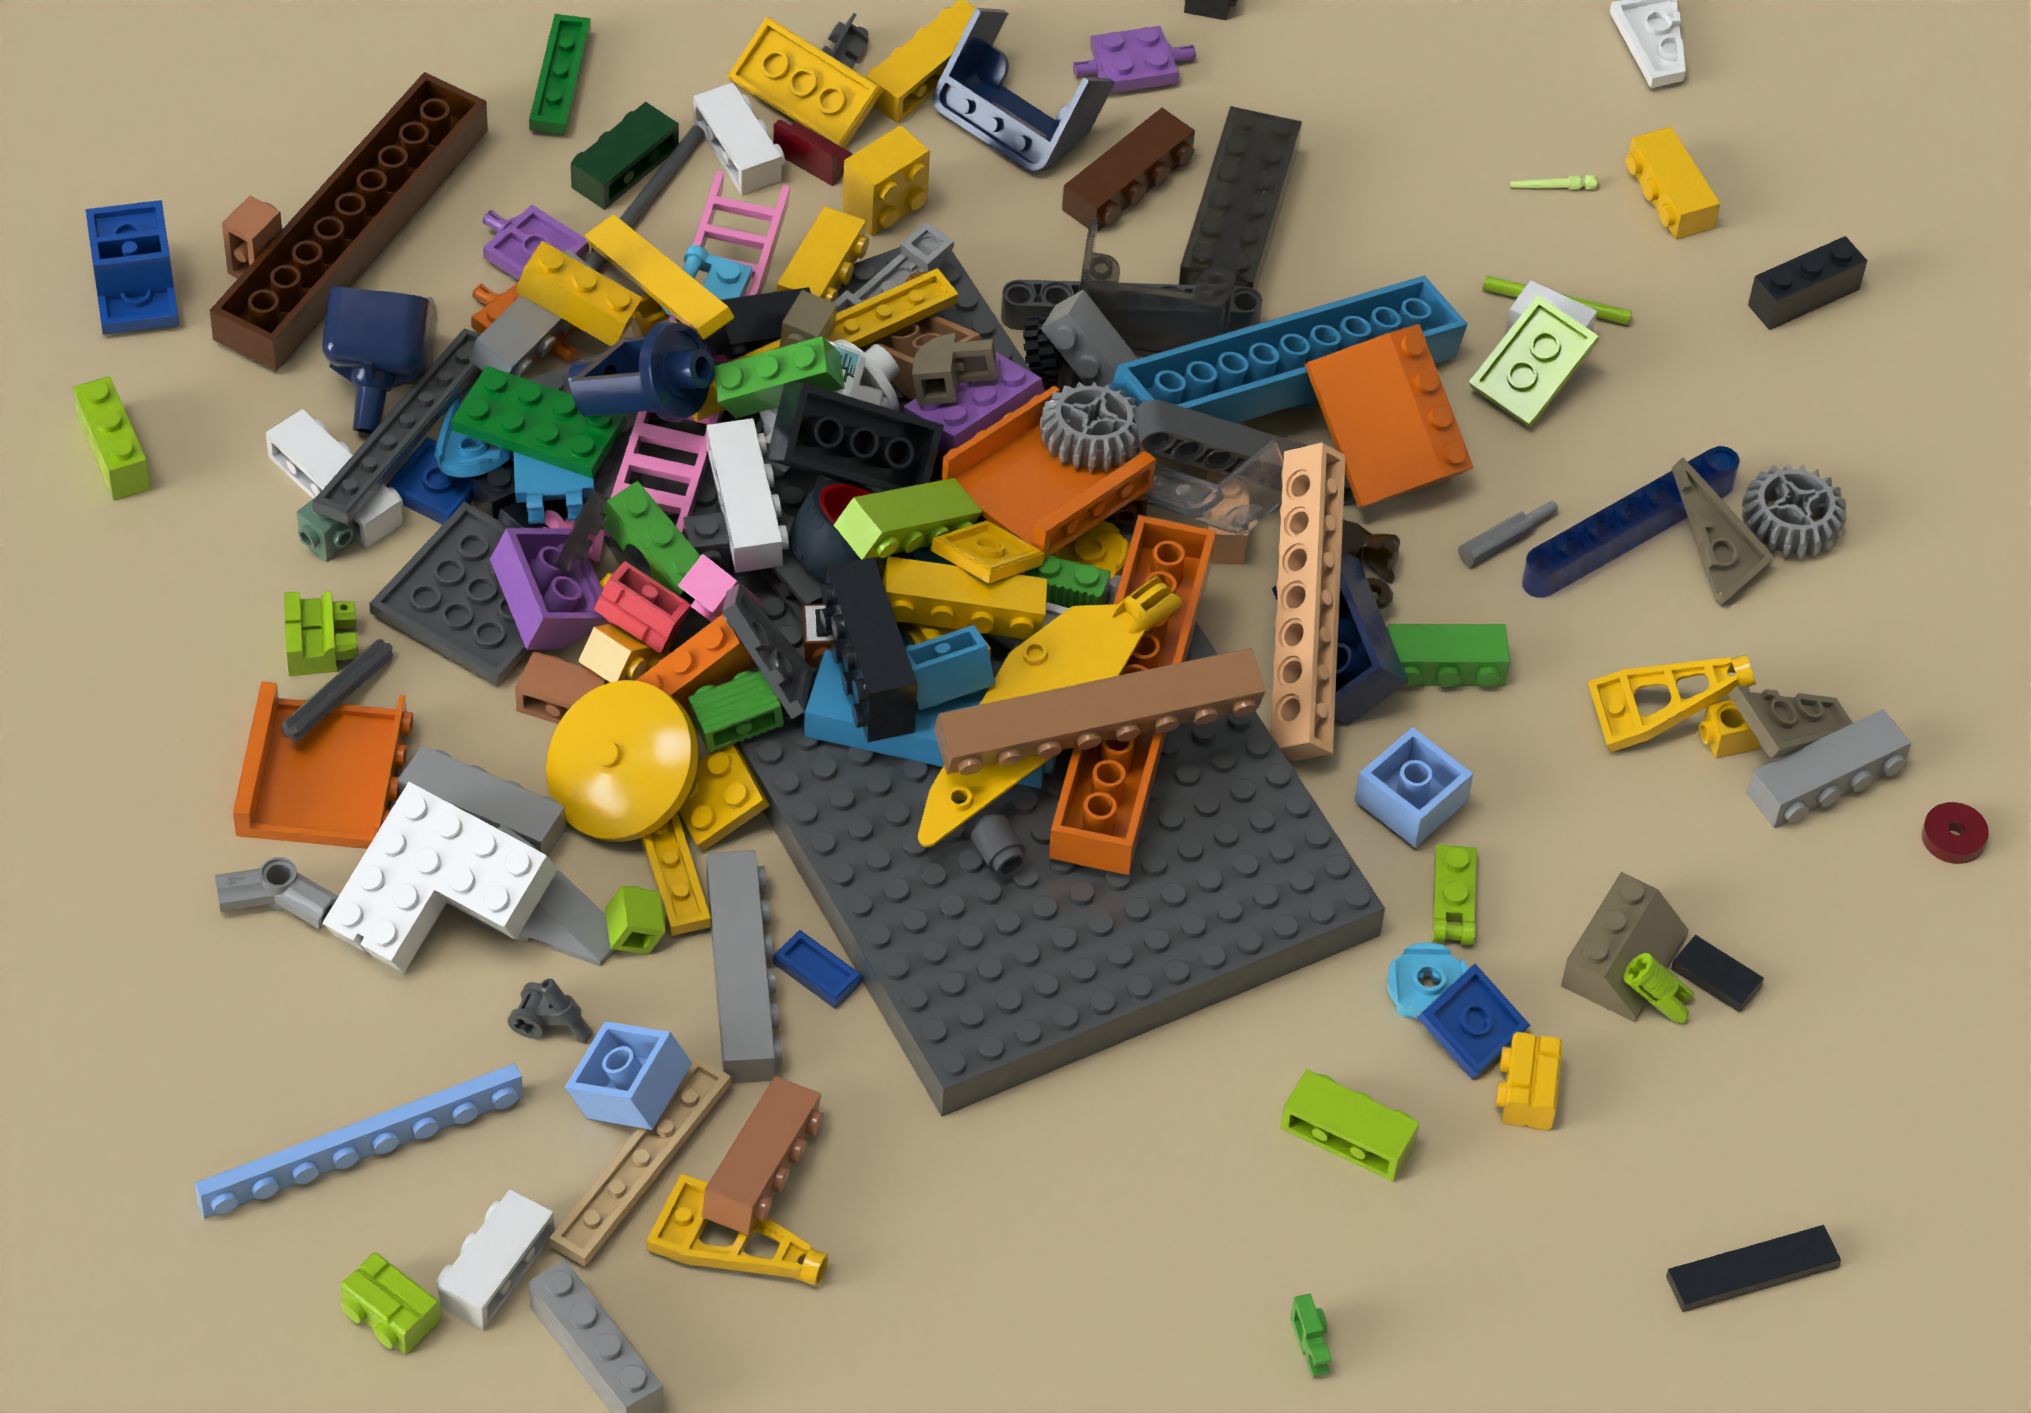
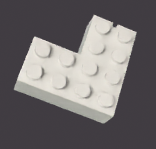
(429, 858)

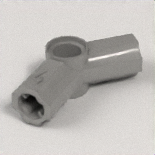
(258, 888)

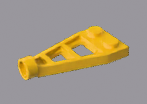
(1617, 706)
(681, 1225)

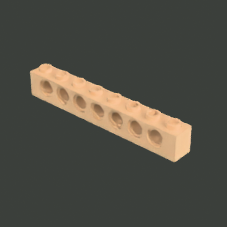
(1308, 601)

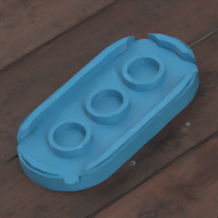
(464, 455)

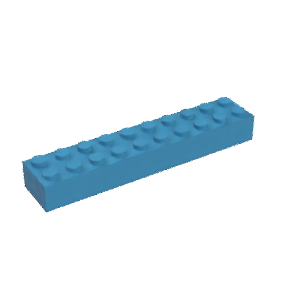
(1263, 364)

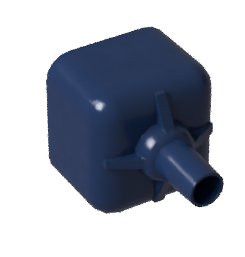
(377, 345)

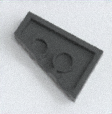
(770, 650)

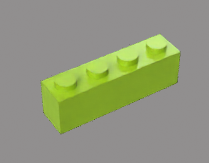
(905, 517)

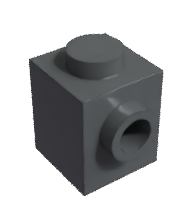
(709, 537)

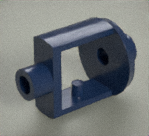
(656, 373)

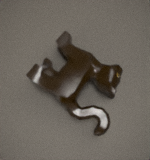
(1378, 551)

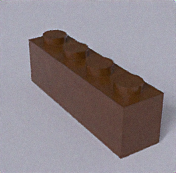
(1129, 169)

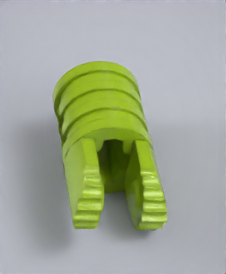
(1659, 986)

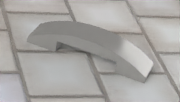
(919, 252)

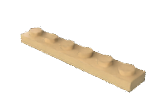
(638, 1165)

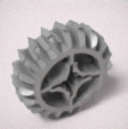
(1090, 427)
(1797, 499)

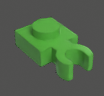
(1309, 1327)

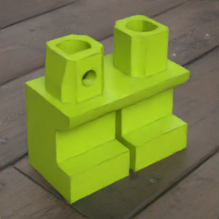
(311, 634)

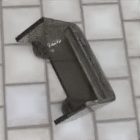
(1158, 318)

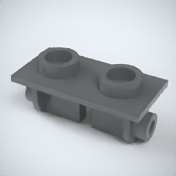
(847, 40)

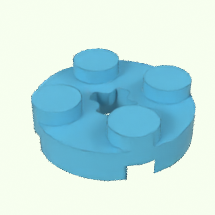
(1411, 967)

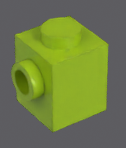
(635, 919)

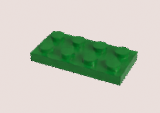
(536, 422)

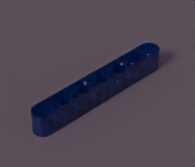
(1621, 526)

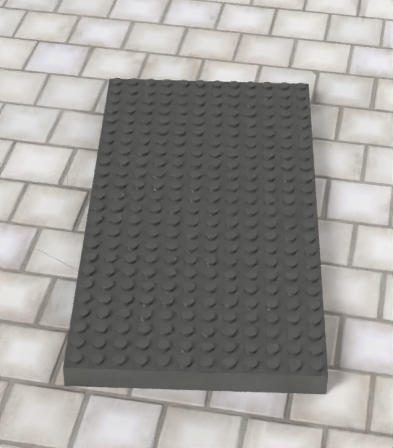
(1062, 958)

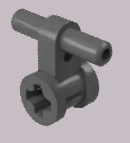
(547, 1005)

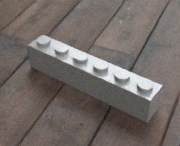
(741, 968)

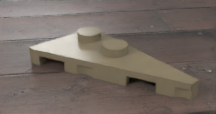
(1725, 543)

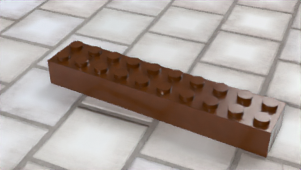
(349, 220)

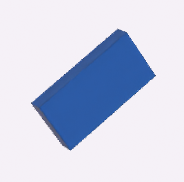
(817, 969)

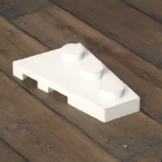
(1653, 38)

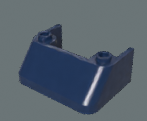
(974, 98)

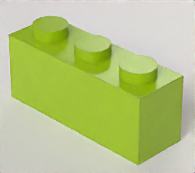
(111, 438)
(1349, 1124)

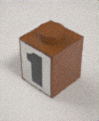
(814, 637)

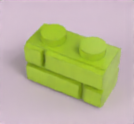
(389, 1303)

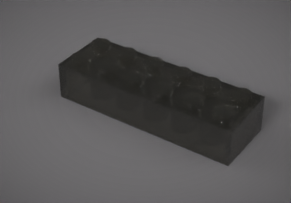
(1242, 196)

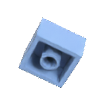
(1413, 787)
(628, 1075)

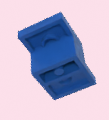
(132, 267)

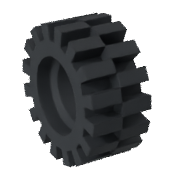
(1040, 352)

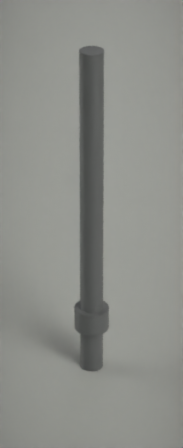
(654, 186)

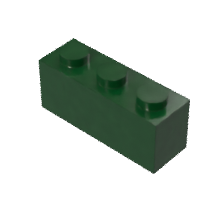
(624, 155)

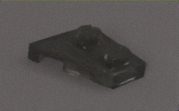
(587, 522)

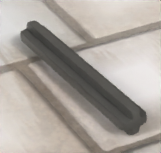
(337, 690)

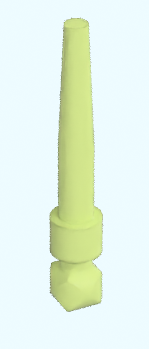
(1573, 182)

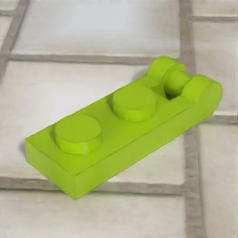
(1454, 894)

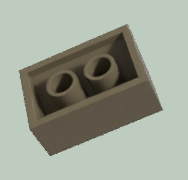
(1627, 923)

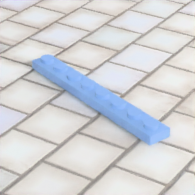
(358, 1141)

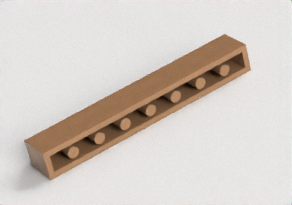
(1099, 711)

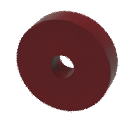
(1952, 847)

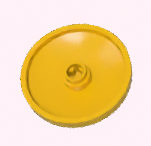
(622, 761)

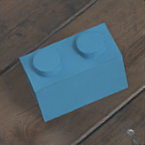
(950, 667)

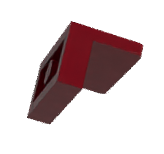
(810, 151)

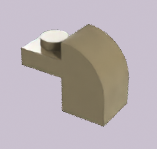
(946, 363)

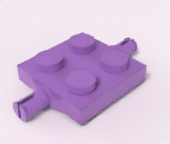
(1134, 59)
(521, 236)

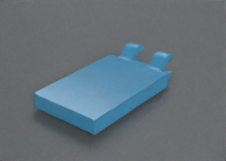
(543, 482)

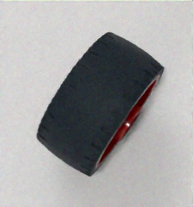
(813, 531)

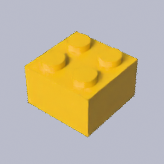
(886, 179)

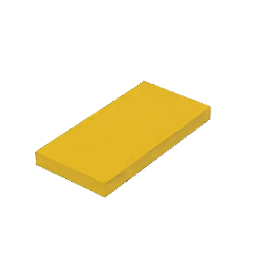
(804, 83)

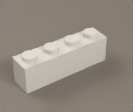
(314, 457)
(745, 495)

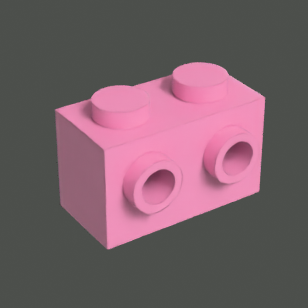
(708, 587)

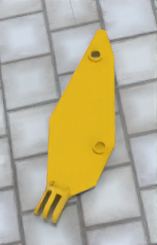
(1071, 650)

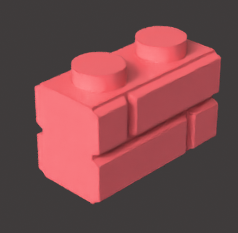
(642, 607)

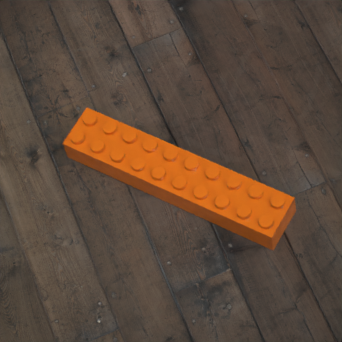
(1112, 783)

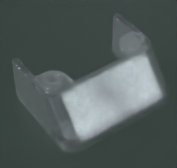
(1231, 505)

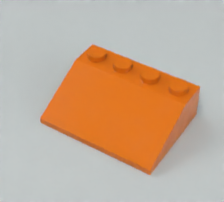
(1389, 416)

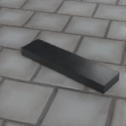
(1753, 1268)

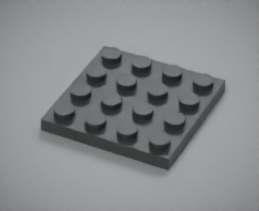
(454, 597)

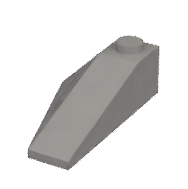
(565, 919)

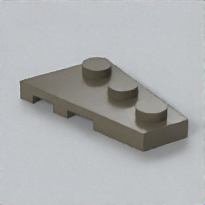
(1788, 722)

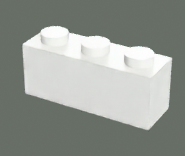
(738, 138)
(495, 1258)

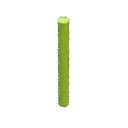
(1514, 290)

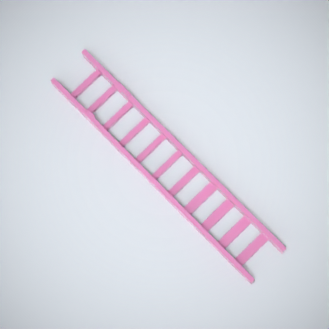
(682, 440)

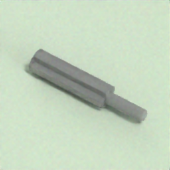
(1503, 534)

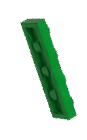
(560, 74)

